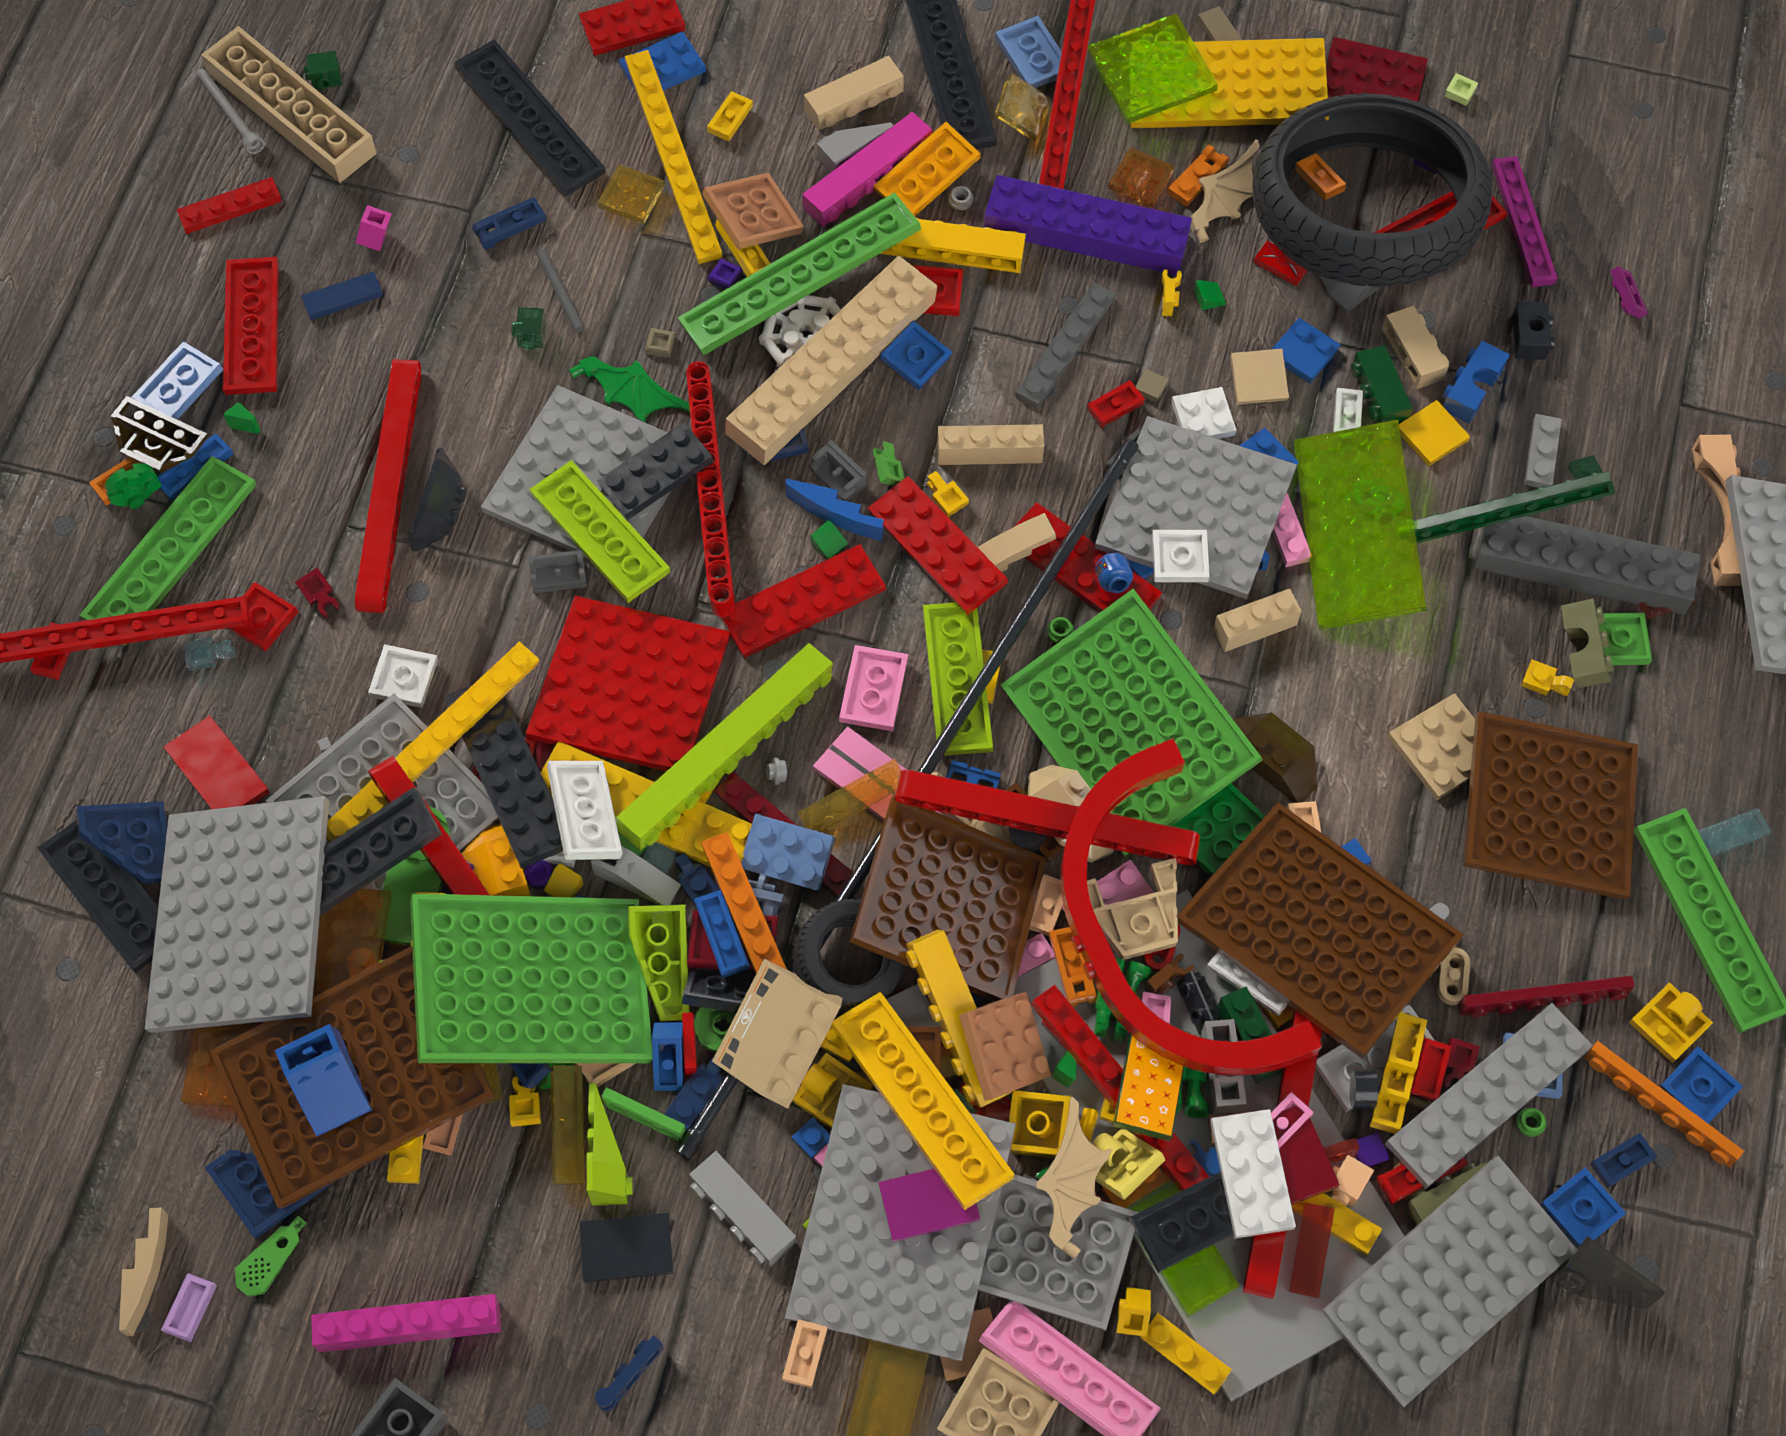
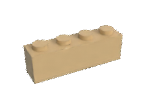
(853, 93)
(990, 444)

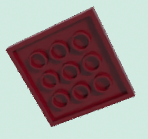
(1372, 70)

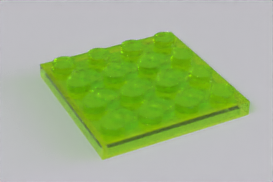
(1152, 68)

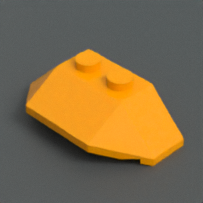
(496, 863)

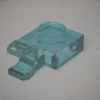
(204, 652)

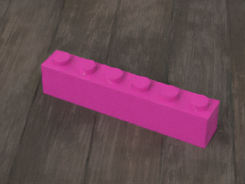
(861, 172)
(406, 1323)

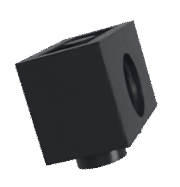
(1530, 343)

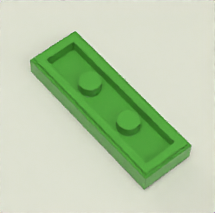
(643, 1114)

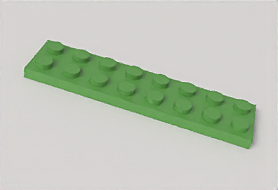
(173, 542)
(1712, 920)

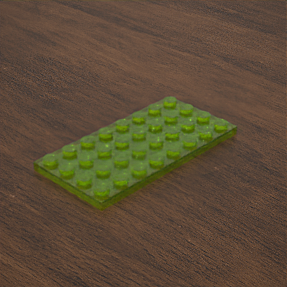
(1359, 525)

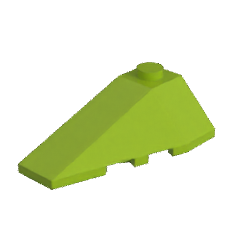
(661, 950)
(605, 1168)

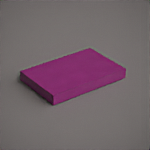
(922, 1205)

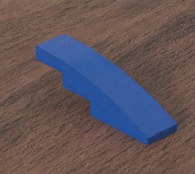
(825, 504)

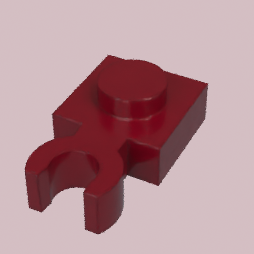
(316, 589)
(1461, 1060)

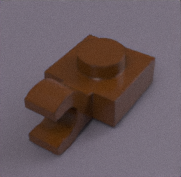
(1163, 980)

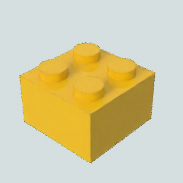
(1038, 1122)

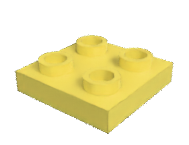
(1128, 1163)

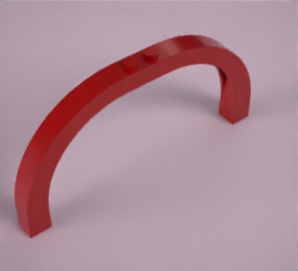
(1100, 964)

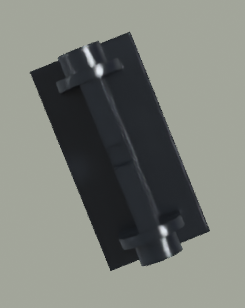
(1194, 990)

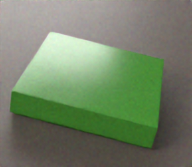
(1627, 638)

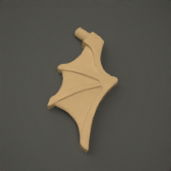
(1224, 193)
(1072, 1180)

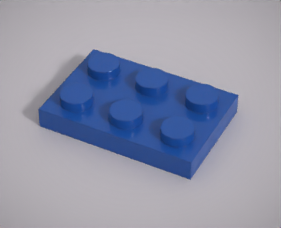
(673, 61)

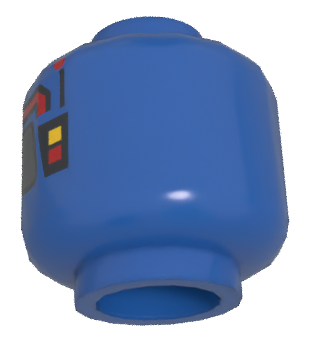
(1114, 572)

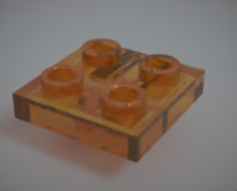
(1141, 177)

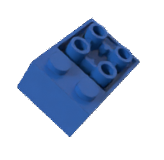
(323, 1079)

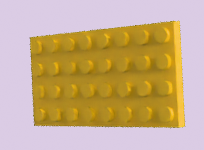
(1256, 84)

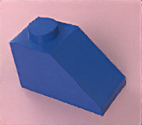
(668, 1056)

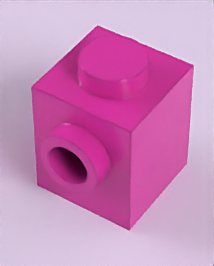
(370, 232)

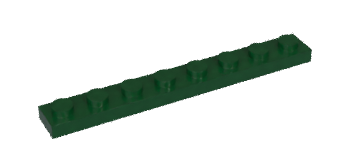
(1514, 506)

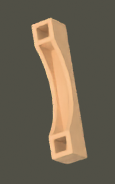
(1715, 463)

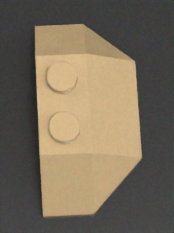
(1066, 787)

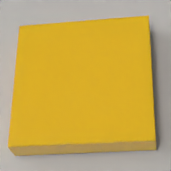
(1433, 433)

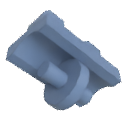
(769, 902)

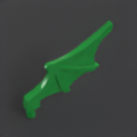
(629, 387)

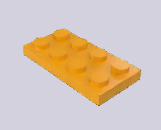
(929, 169)

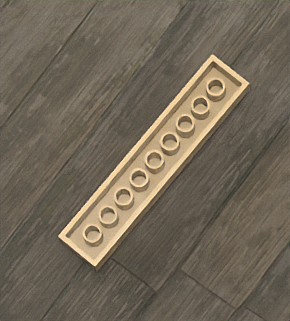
(830, 360)

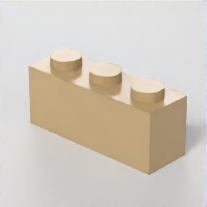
(1415, 347)
(1257, 620)

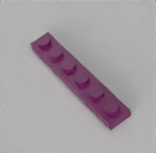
(1524, 221)

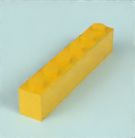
(963, 246)
(949, 998)

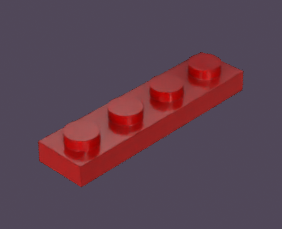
(229, 205)

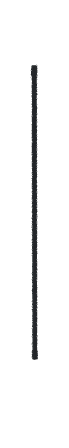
(1123, 457)

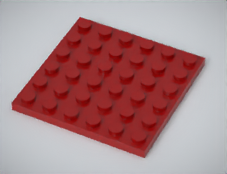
(628, 684)

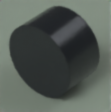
(1027, 840)
(1363, 1089)

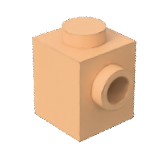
(1352, 1180)

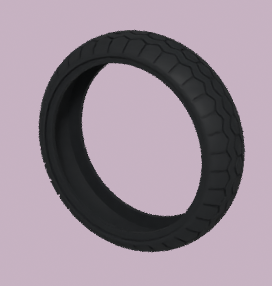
(1365, 256)

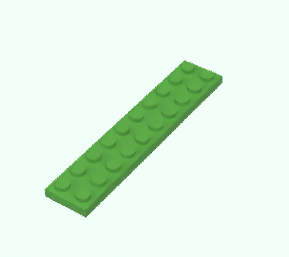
(799, 273)

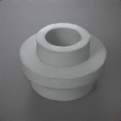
(960, 193)
(776, 771)

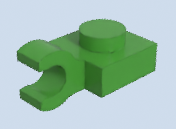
(888, 468)

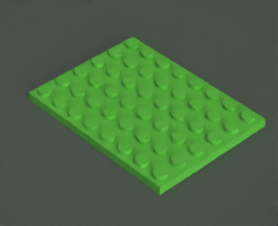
(1123, 690)
(527, 980)

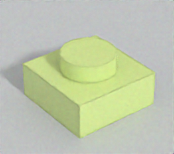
(1461, 89)

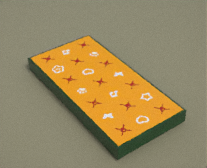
(1148, 1092)

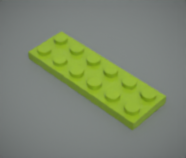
(599, 531)
(953, 665)

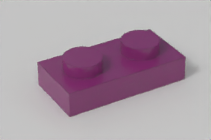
(1626, 287)

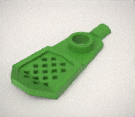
(272, 1255)

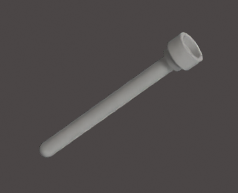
(251, 140)

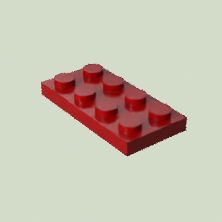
(630, 23)

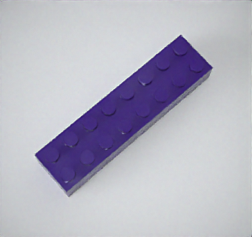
(1089, 224)

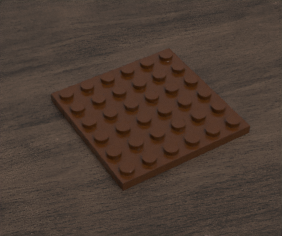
(1551, 805)
(955, 880)

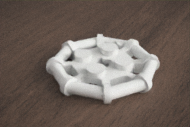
(792, 326)

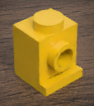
(1134, 1312)

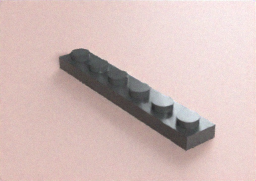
(1065, 345)

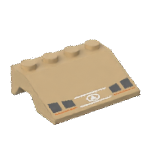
(776, 1033)

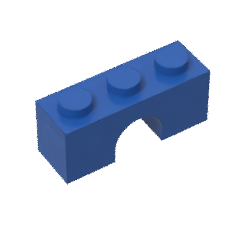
(1484, 366)

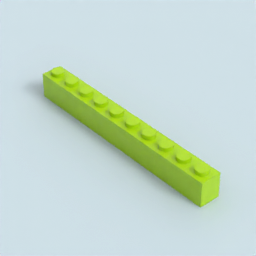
(724, 747)

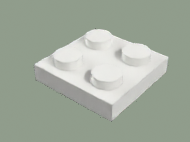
(1205, 413)
(1180, 556)
(403, 673)

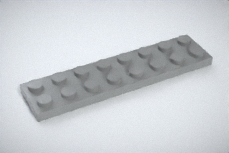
(1488, 1095)

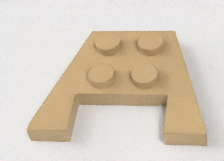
(1143, 922)

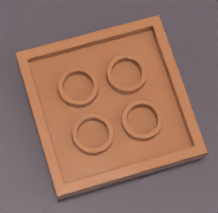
(753, 210)
(1005, 1045)

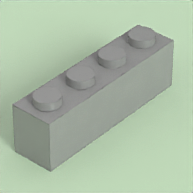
(742, 1209)

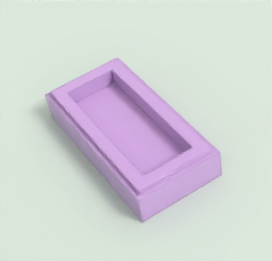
(189, 1307)

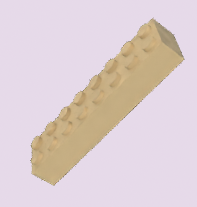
(289, 104)

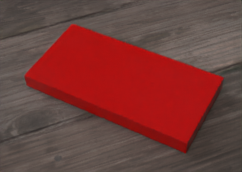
(215, 767)

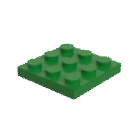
(1222, 826)

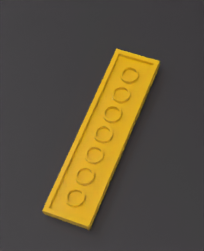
(693, 825)
(923, 1101)

